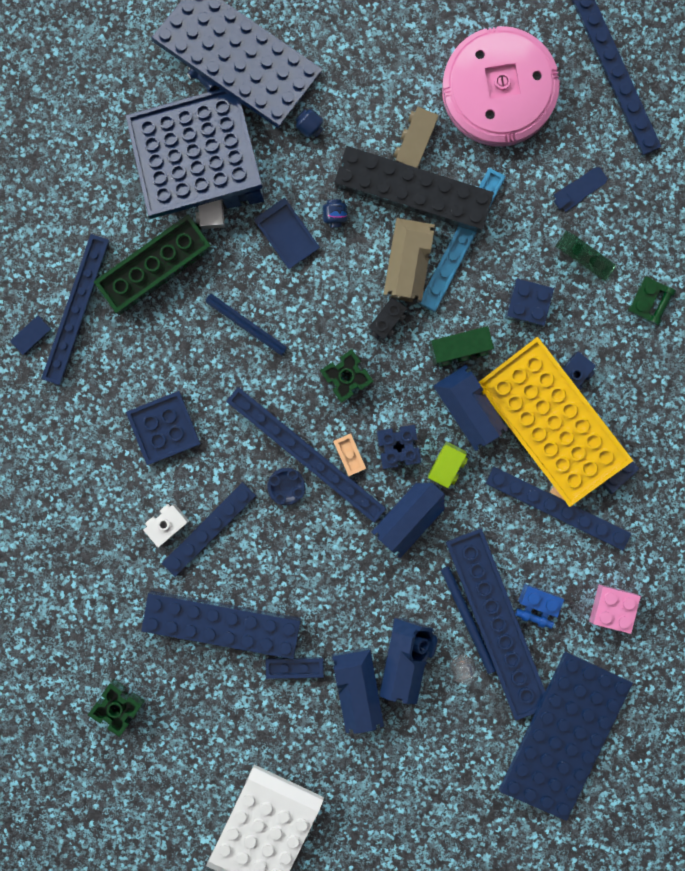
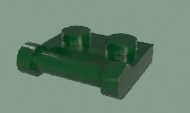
(646, 297)

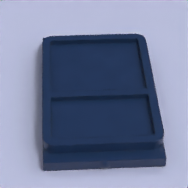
(286, 233)

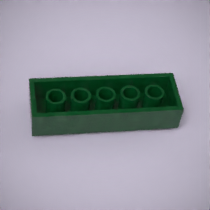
(153, 265)

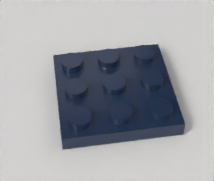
(163, 427)

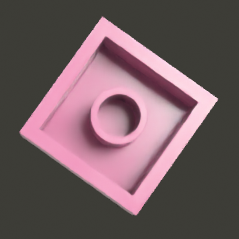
(614, 608)

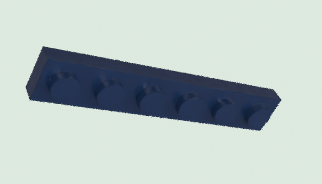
(208, 529)

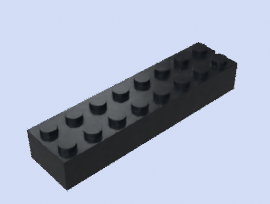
(413, 189)

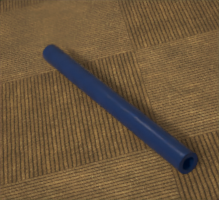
(468, 620)

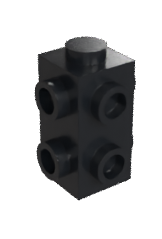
(387, 319)

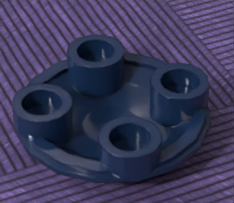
(286, 486)

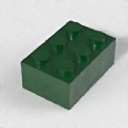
(461, 346)

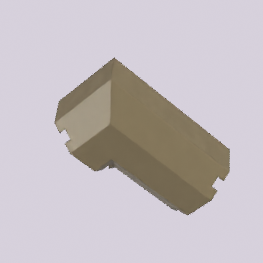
(408, 260)

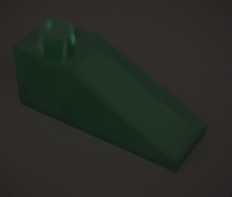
(585, 255)

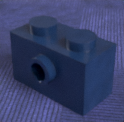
(579, 369)

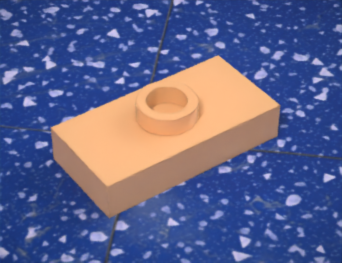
(349, 454)

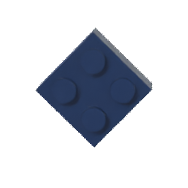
(529, 303)

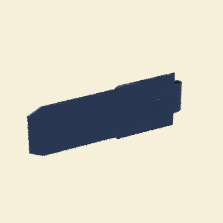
(579, 189)

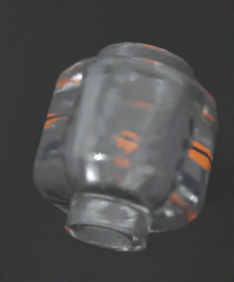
(464, 669)

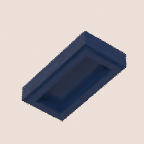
(30, 335)

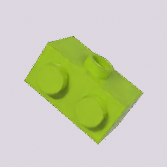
(447, 465)

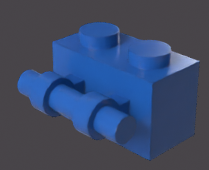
(539, 600)

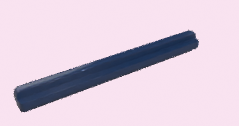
(246, 324)

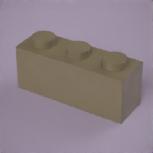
(416, 137)

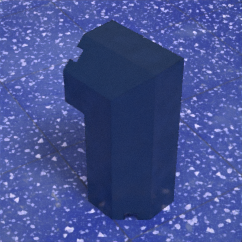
(469, 408)
(410, 517)
(406, 659)
(357, 690)

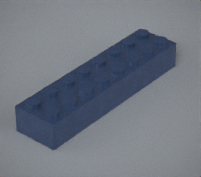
(221, 624)

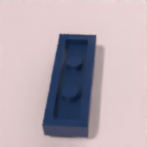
(294, 668)

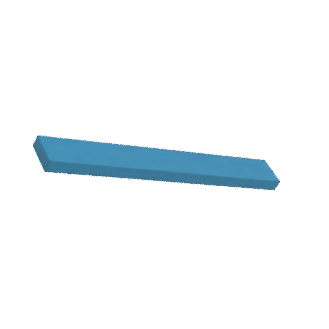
(456, 251)

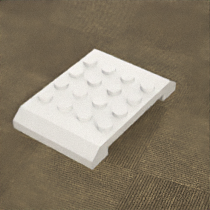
(266, 825)

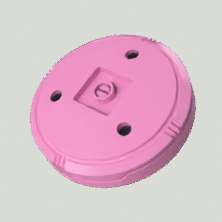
(500, 86)

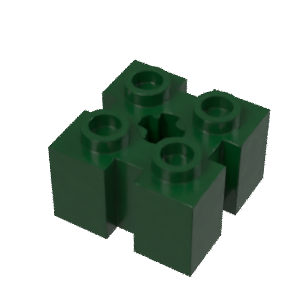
(349, 365)
(104, 708)

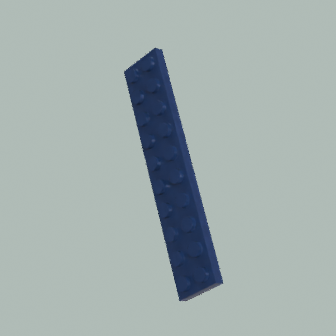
(497, 622)

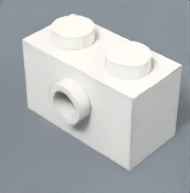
(165, 525)

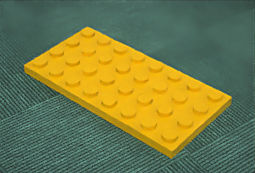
(554, 422)

